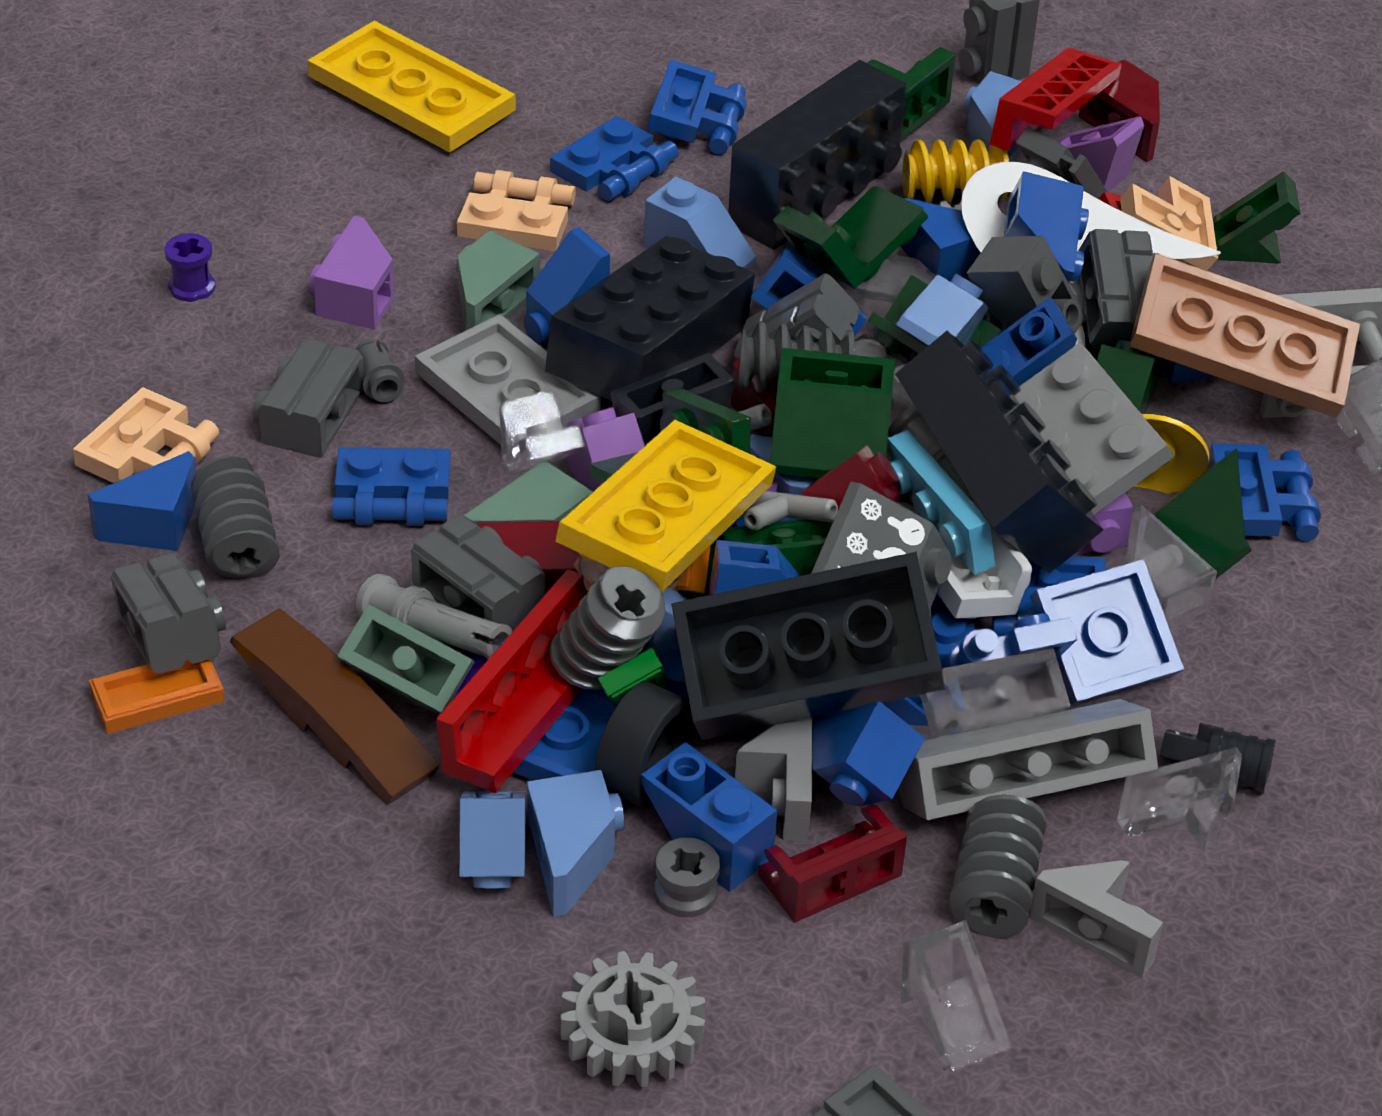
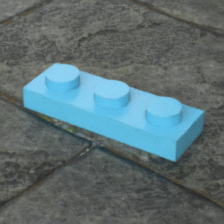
(942, 503)

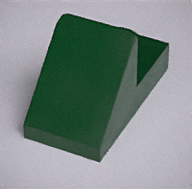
(1248, 227)

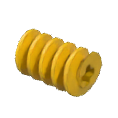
(946, 169)

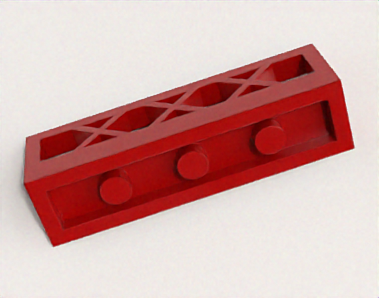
(1051, 94)
(511, 696)

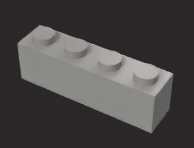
(1030, 758)

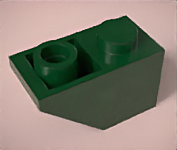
(1132, 372)

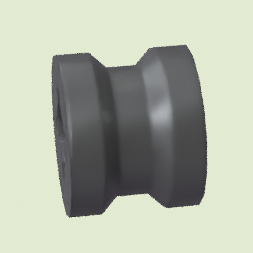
(687, 877)

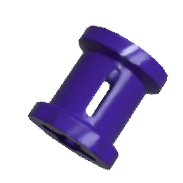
(190, 267)

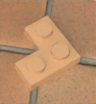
(1176, 211)

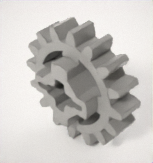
(600, 1024)

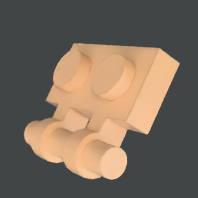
(529, 223)
(137, 431)

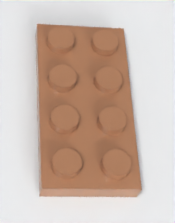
(1245, 335)

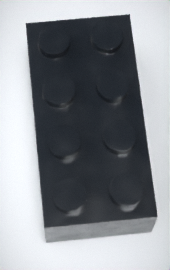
(817, 151)
(649, 317)
(1000, 451)
(807, 646)

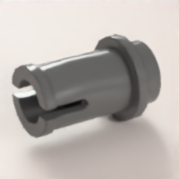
(381, 376)

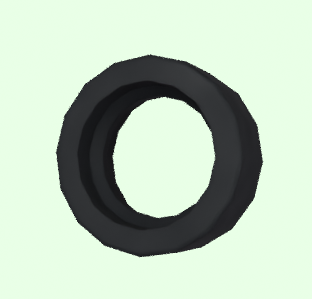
(640, 734)

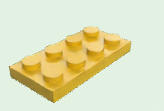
(412, 86)
(666, 504)

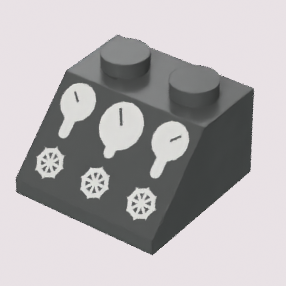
(879, 528)

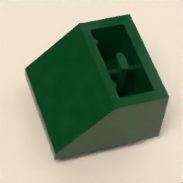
(829, 410)

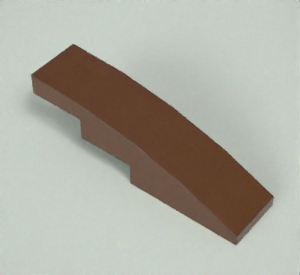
(335, 703)

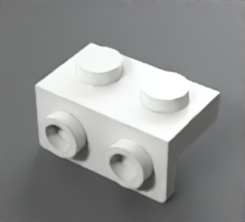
(991, 591)

